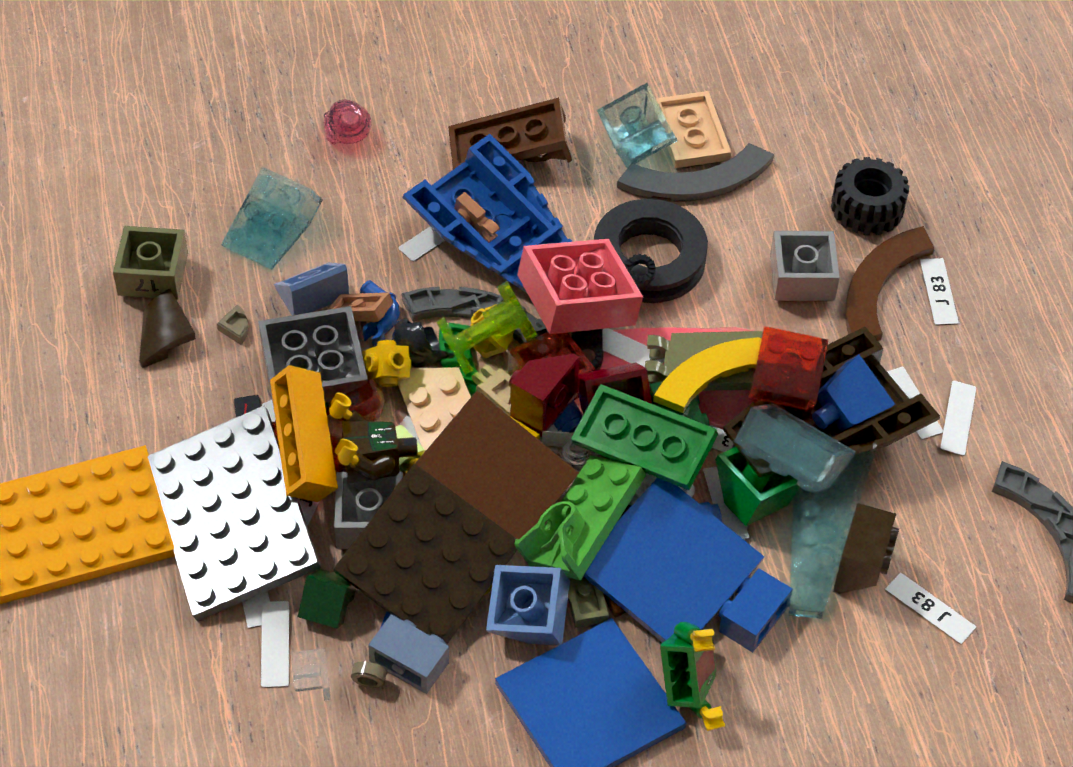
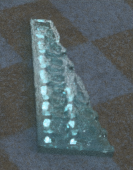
(820, 533)

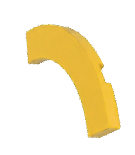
(702, 368)

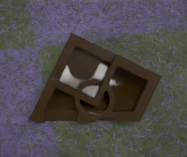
(163, 329)

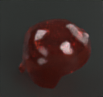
(367, 400)

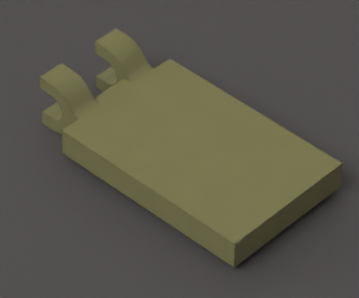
(684, 346)

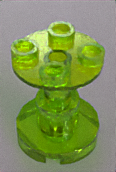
(498, 321)

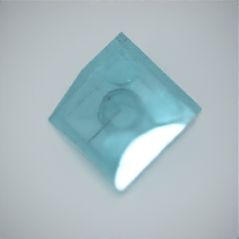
(636, 125)

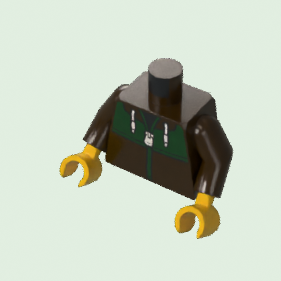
(368, 447)

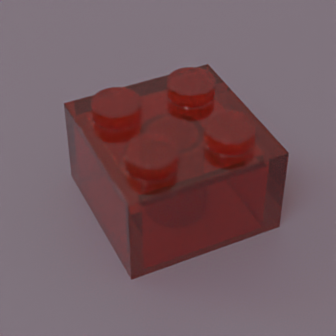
(788, 368)

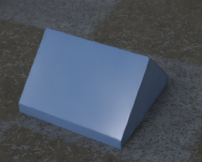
(314, 288)

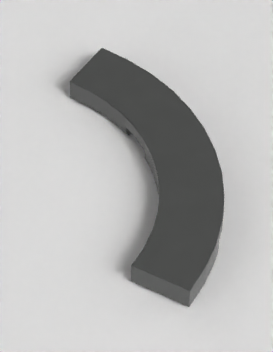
(697, 184)
(463, 303)
(1046, 506)

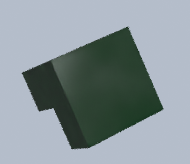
(326, 598)

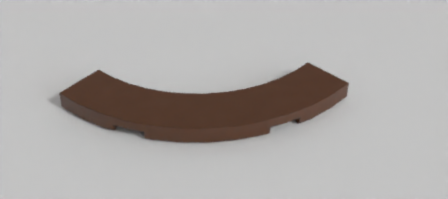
(874, 273)

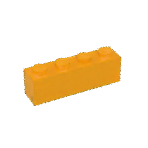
(303, 434)

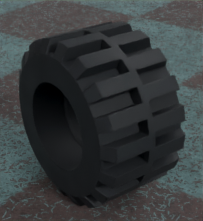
(867, 212)

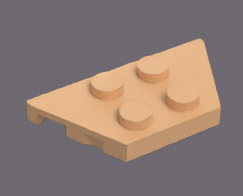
(433, 399)

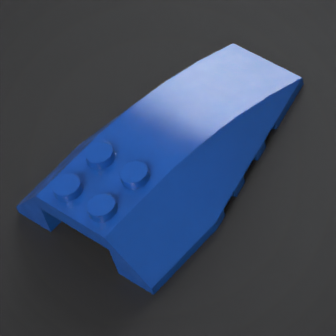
(507, 196)

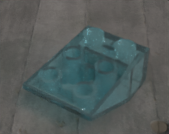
(271, 218)

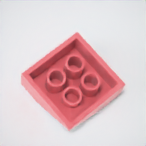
(579, 286)

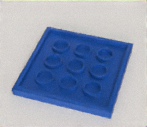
(671, 561)
(590, 701)

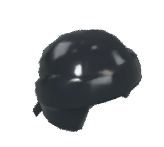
(421, 341)

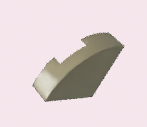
(234, 325)

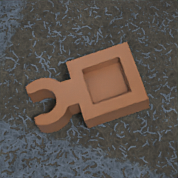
(475, 216)

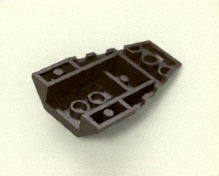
(874, 433)

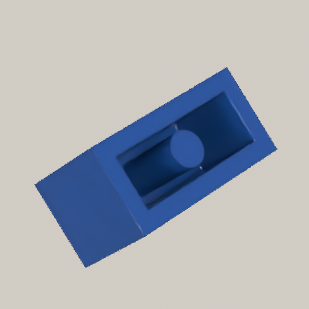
(754, 610)

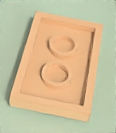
(696, 129)

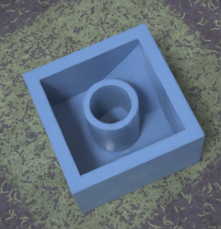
(528, 604)

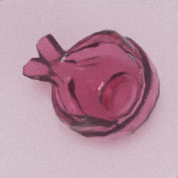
(346, 122)

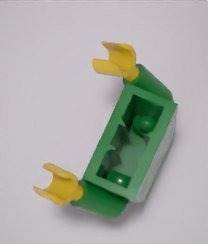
(690, 671)

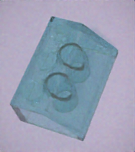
(793, 447)

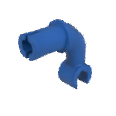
(380, 328)

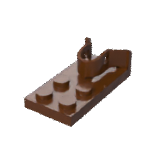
(521, 131)

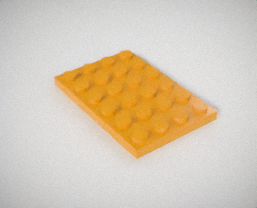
(80, 524)

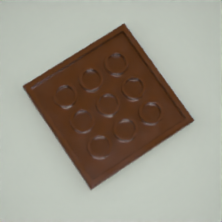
(497, 466)

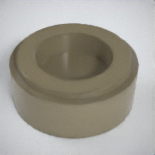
(368, 674)

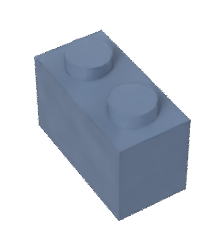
(409, 653)

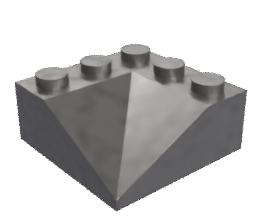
(316, 342)

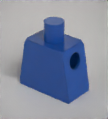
(851, 396)

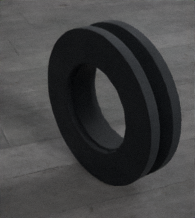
(666, 221)

